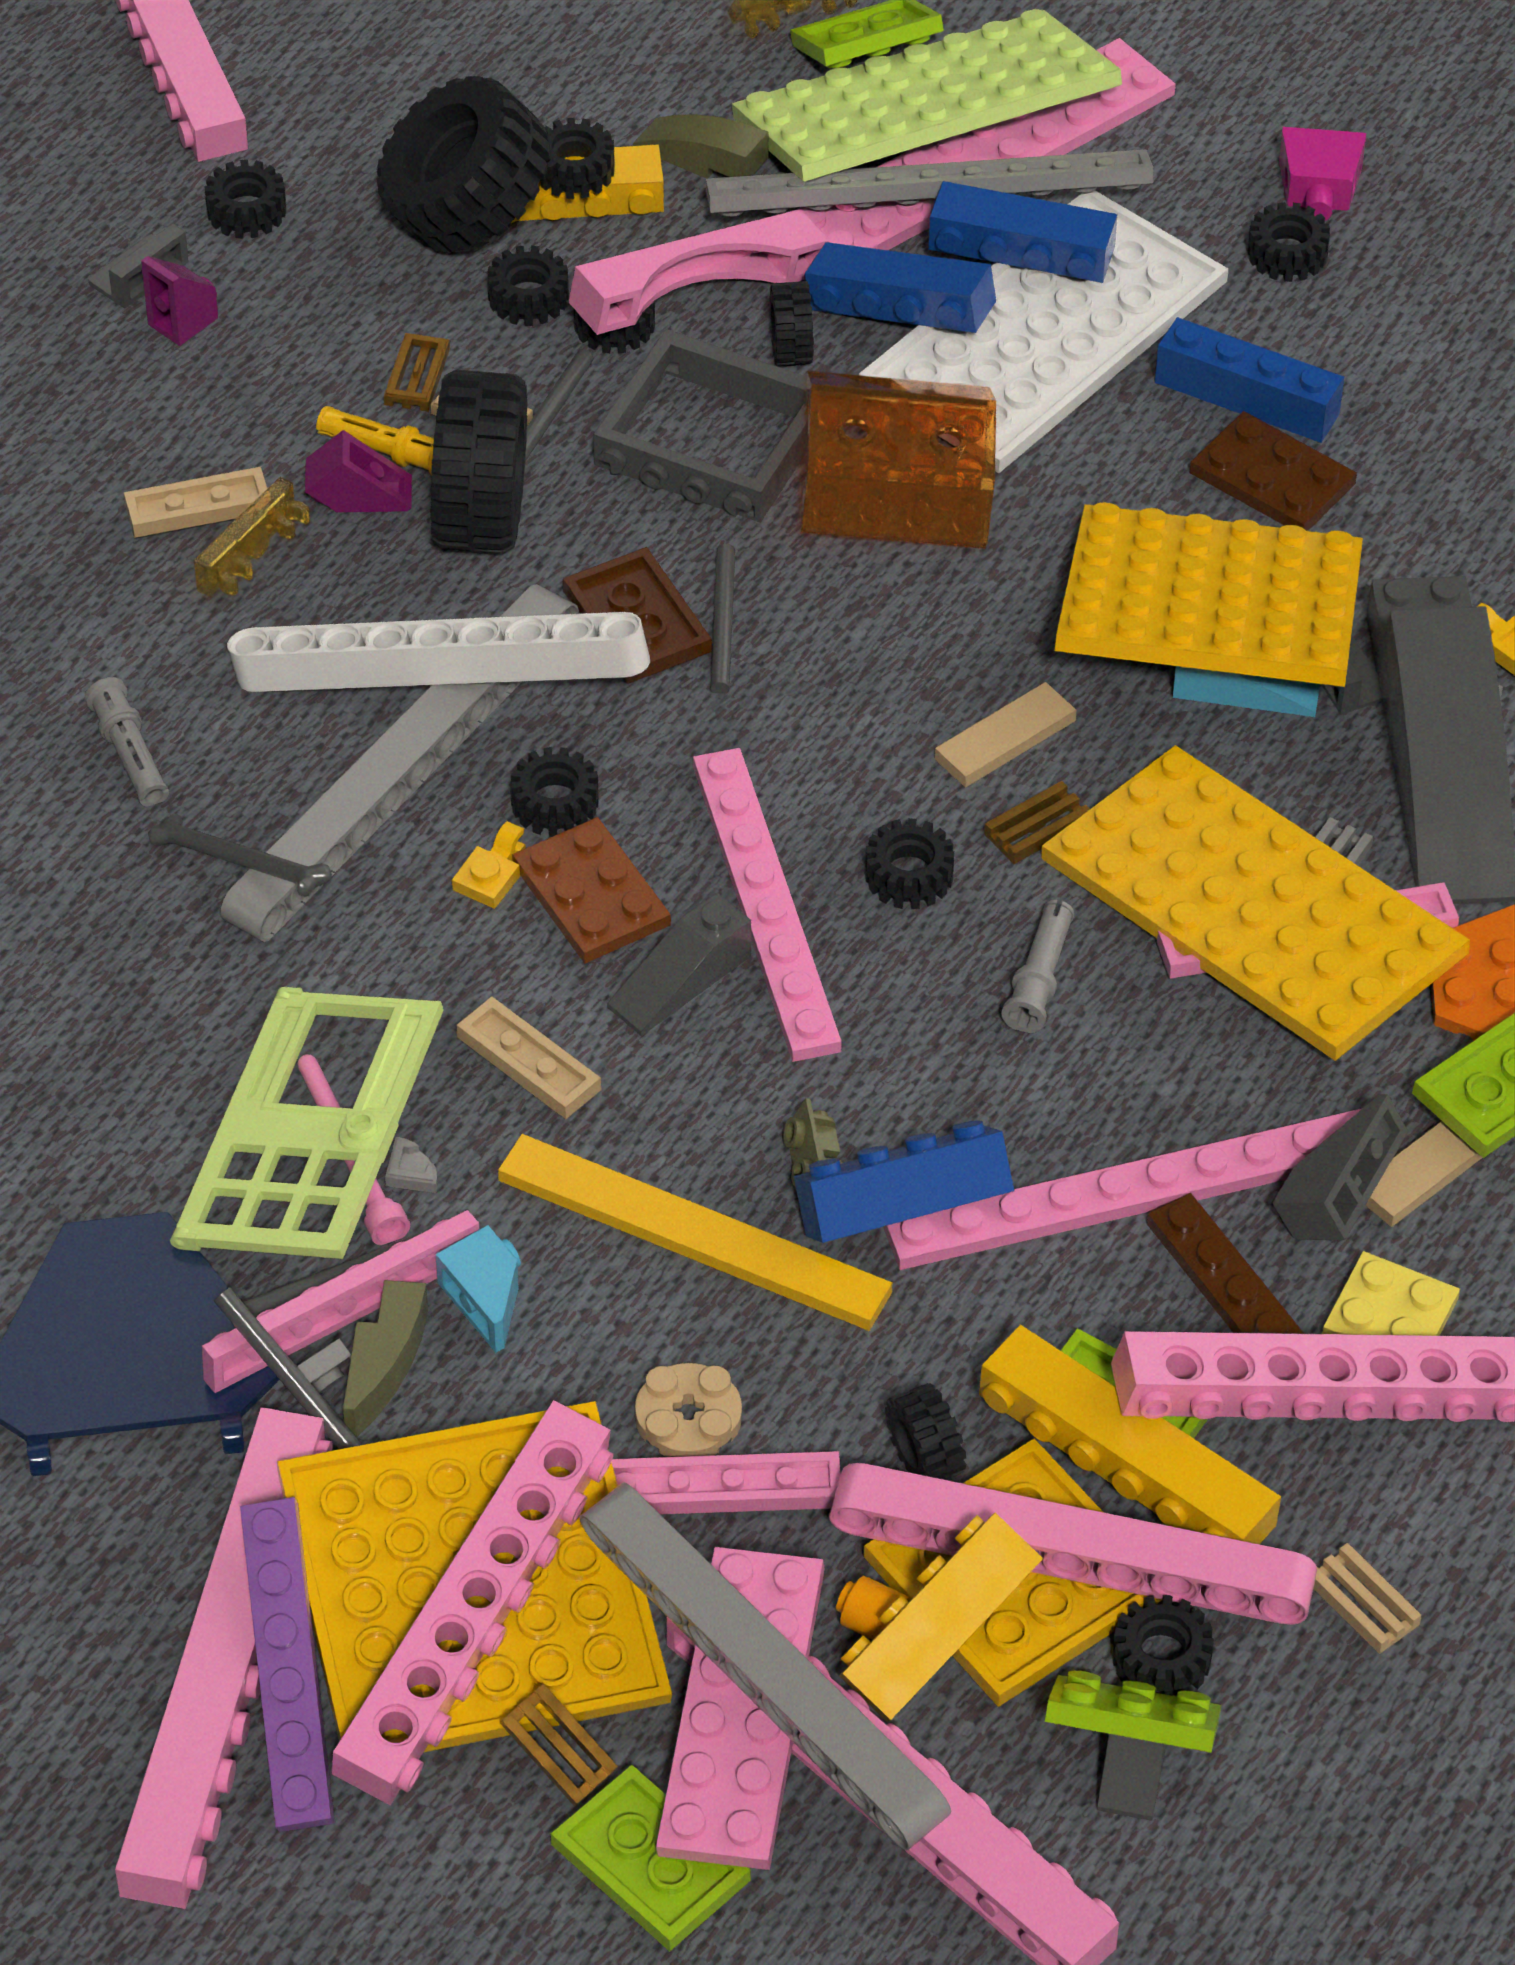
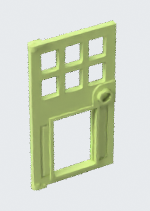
(264, 1126)

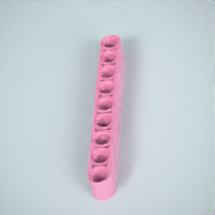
(1081, 1543)

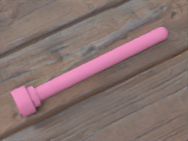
(384, 1217)

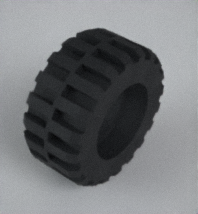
(463, 164)
(478, 461)

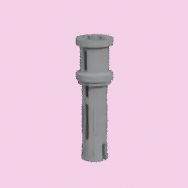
(148, 780)
(1035, 980)

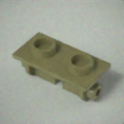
(810, 1138)

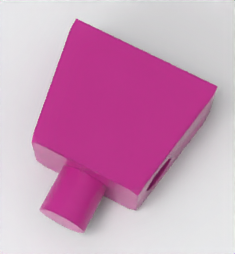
(1321, 167)

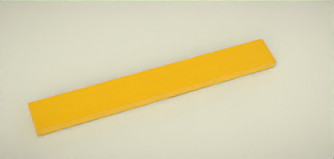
(695, 1232)

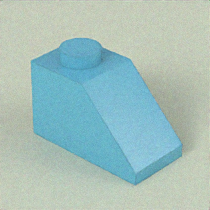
(482, 1282)

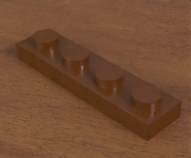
(1218, 1269)

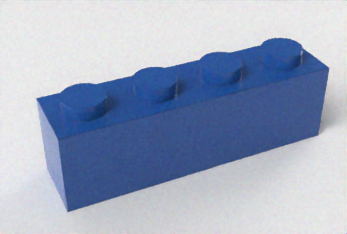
(1022, 231)
(901, 287)
(1249, 379)
(903, 1182)

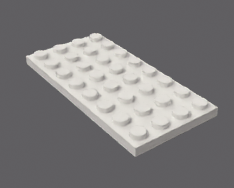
(1061, 335)

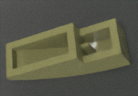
(708, 144)
(384, 1352)

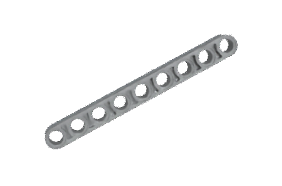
(766, 1666)

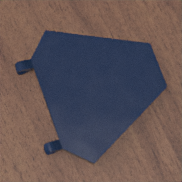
(118, 1340)

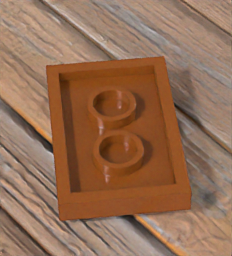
(591, 890)

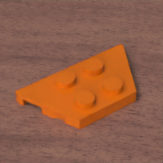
(1481, 985)

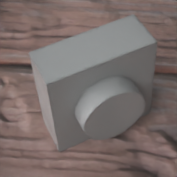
(324, 1367)

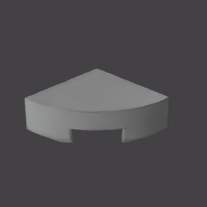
(410, 1168)

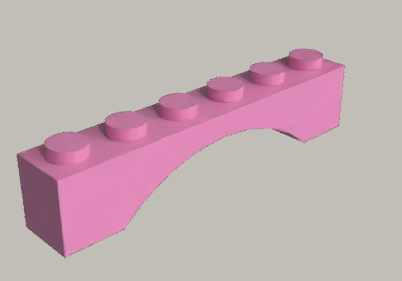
(619, 288)

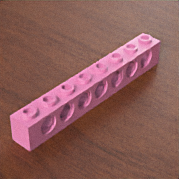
(1315, 1376)
(385, 1767)

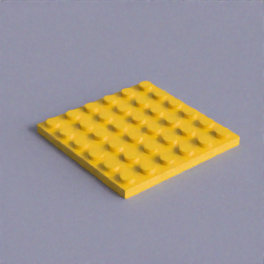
(1211, 594)
(383, 1533)

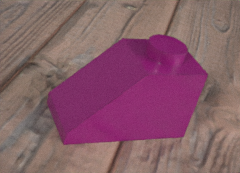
(177, 299)
(356, 478)

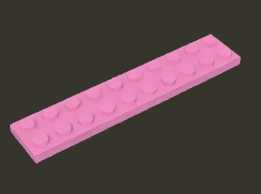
(1035, 134)

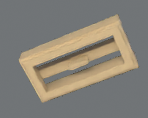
(1378, 1586)

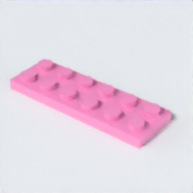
(727, 1751)

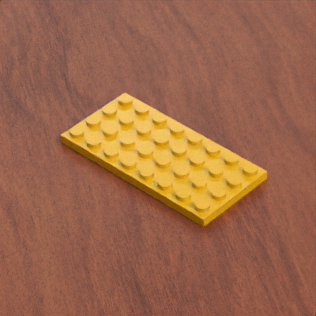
(1256, 901)

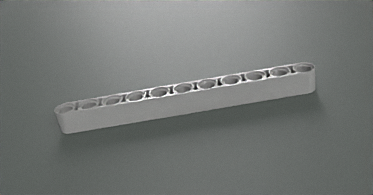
(375, 785)

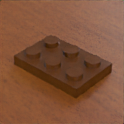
(1273, 472)
(641, 587)

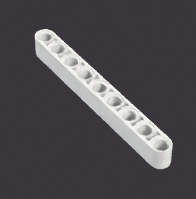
(439, 652)

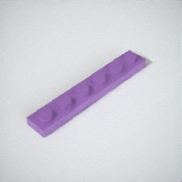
(287, 1665)

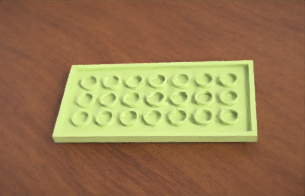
(926, 94)

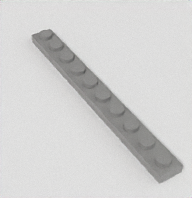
(915, 182)

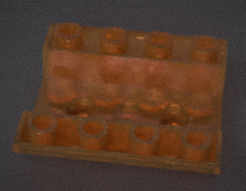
(899, 476)

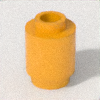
(864, 1603)

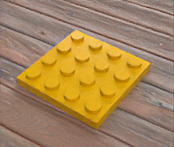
(1045, 1616)

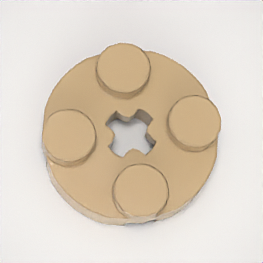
(688, 1384)

